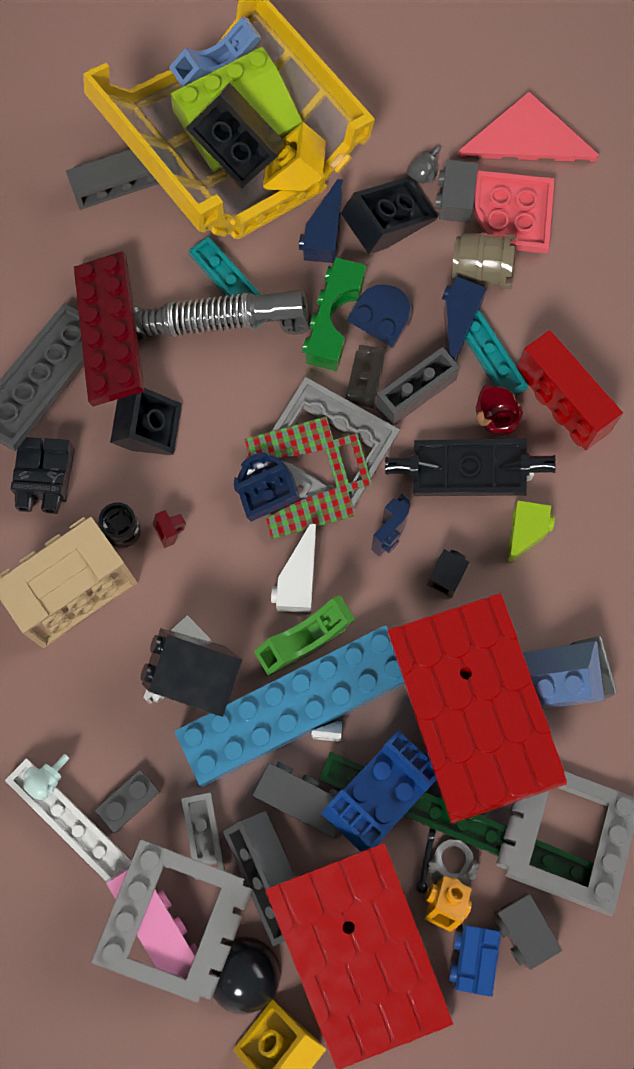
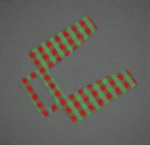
(322, 507)

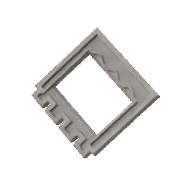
(345, 417)
(610, 857)
(131, 906)

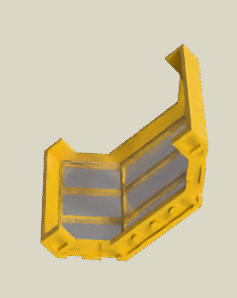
(214, 199)

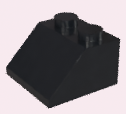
(146, 423)

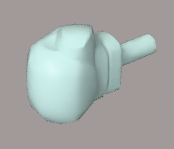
(42, 781)

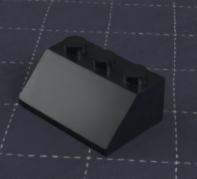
(236, 135)

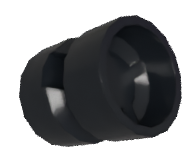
(119, 524)

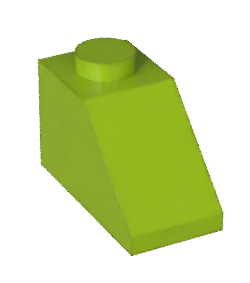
(528, 527)

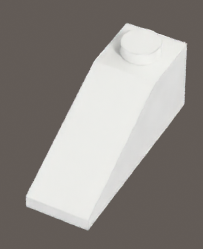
(296, 578)

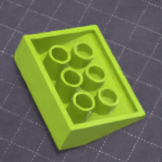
(255, 80)

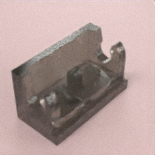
(365, 376)

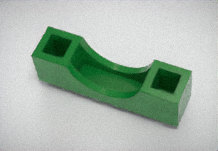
(343, 286)

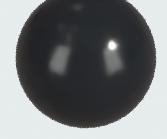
(248, 976)

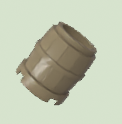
(484, 259)

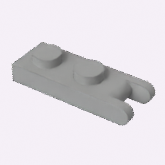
(203, 830)

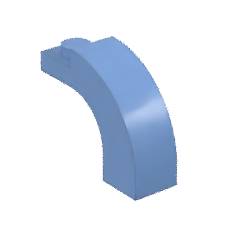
(195, 64)

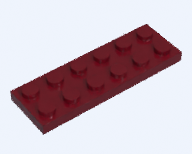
(108, 329)

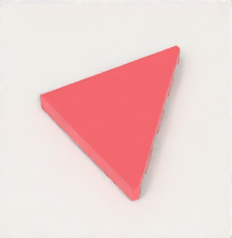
(529, 133)

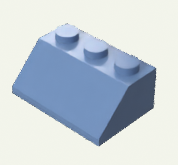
(566, 674)

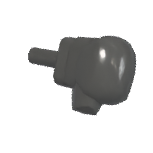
(424, 167)

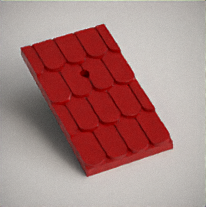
(476, 708)
(363, 985)

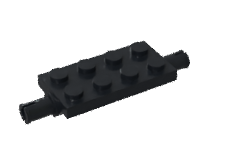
(470, 467)

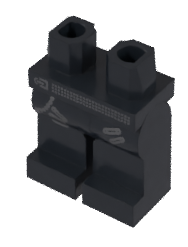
(42, 473)

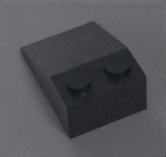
(387, 214)

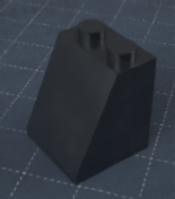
(191, 671)

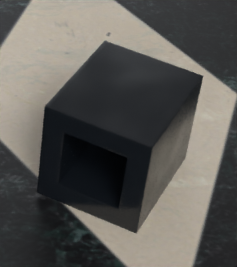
(448, 572)

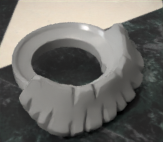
(467, 873)

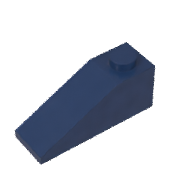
(322, 228)
(460, 310)

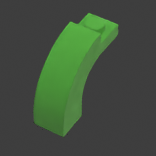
(305, 638)

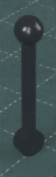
(421, 886)

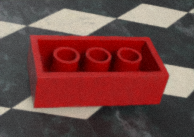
(568, 390)

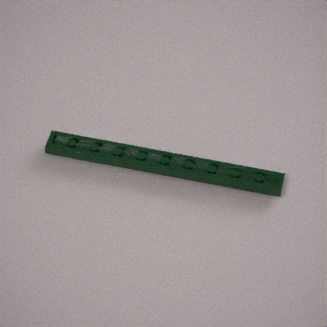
(474, 830)

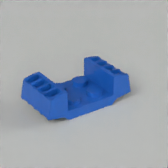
(381, 793)

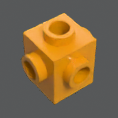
(447, 903)

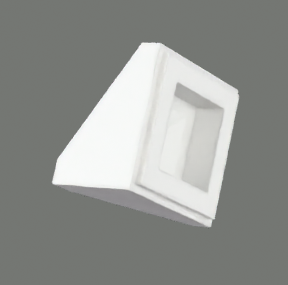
(329, 732)

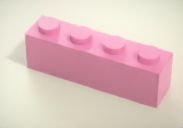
(160, 933)

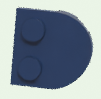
(382, 313)
(265, 485)
(394, 522)

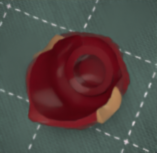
(498, 410)

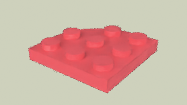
(515, 206)

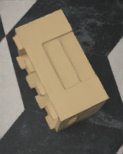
(64, 582)

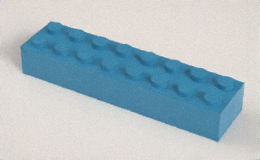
(290, 707)

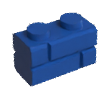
(475, 960)

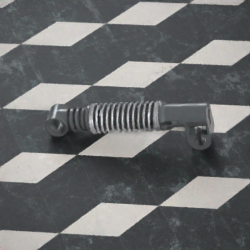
(285, 307)

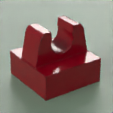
(168, 527)

